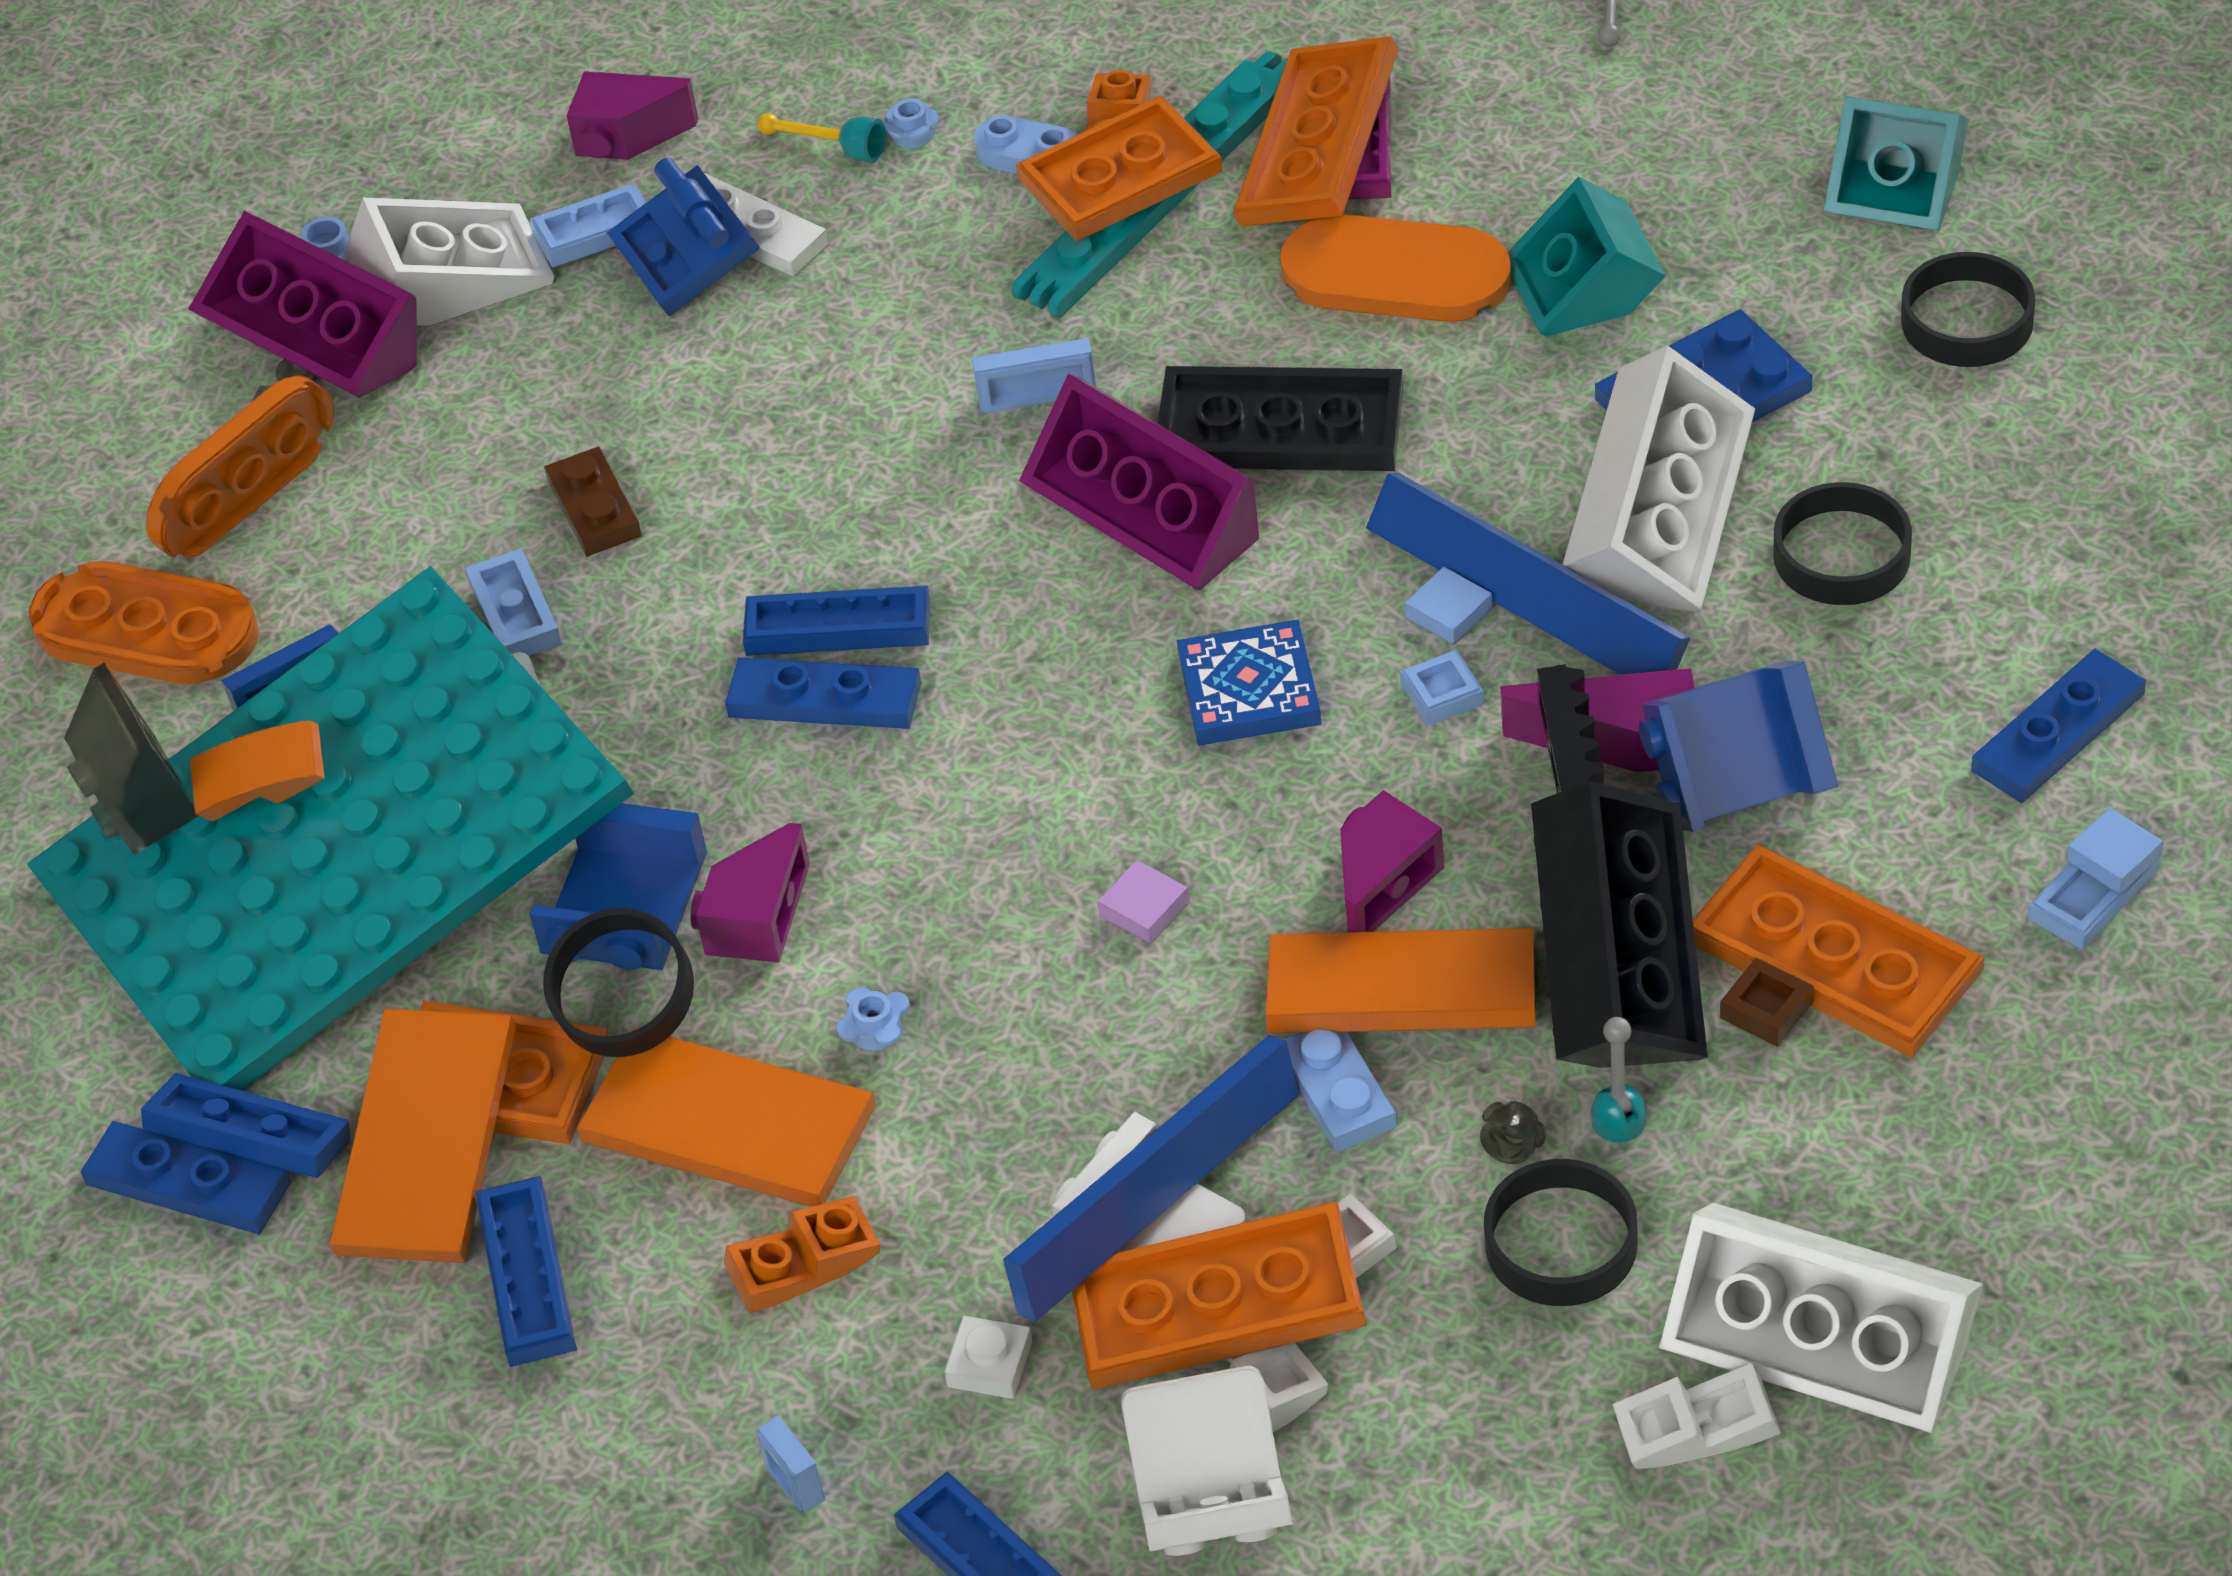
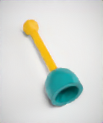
(860, 137)

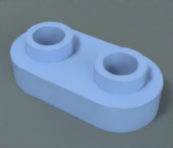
(1009, 140)

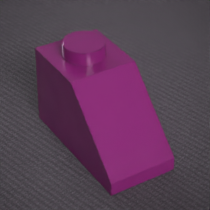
(628, 113)
(1386, 859)
(753, 897)

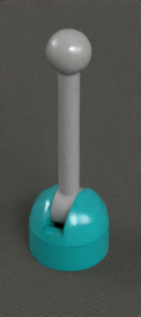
(1618, 1098)

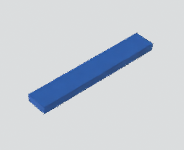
(1525, 580)
(1150, 1178)

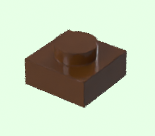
(1766, 1001)

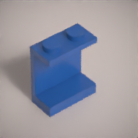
(1738, 742)
(631, 861)

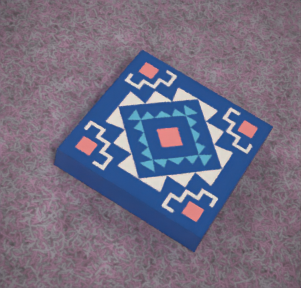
(1248, 682)

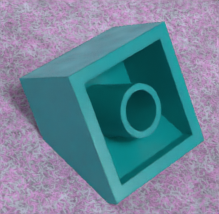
(1895, 163)
(1583, 261)

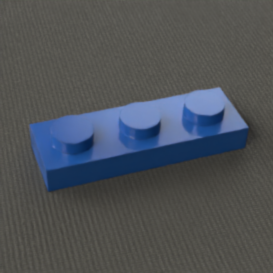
(246, 1125)

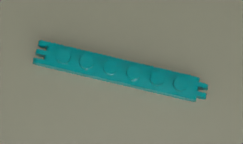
(1223, 120)

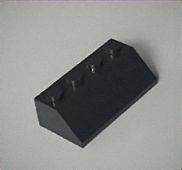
(1618, 925)

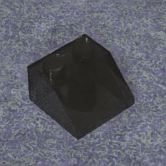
(124, 766)

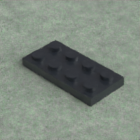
(1287, 415)

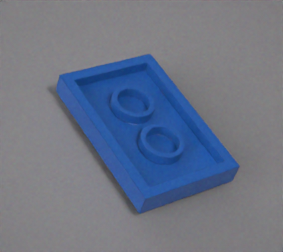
(1740, 359)

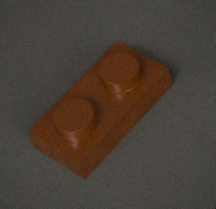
(592, 501)

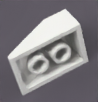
(448, 252)

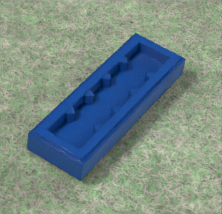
(836, 620)
(823, 693)
(2058, 725)
(186, 1177)
(525, 1271)
(965, 1534)

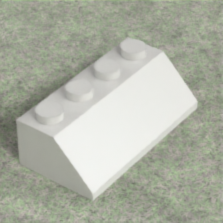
(1660, 483)
(1820, 1315)

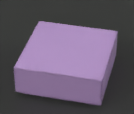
(1143, 901)

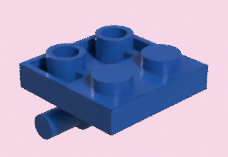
(682, 237)

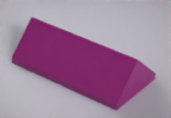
(310, 307)
(1142, 484)

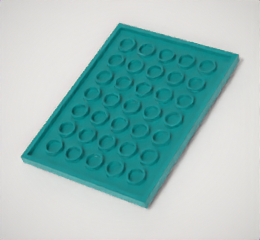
(285, 915)

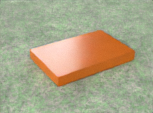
(1119, 168)
(544, 1077)

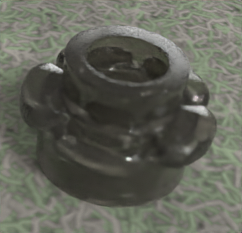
(1511, 1132)

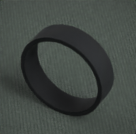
(1968, 267)
(1842, 589)
(585, 932)
(1561, 1174)

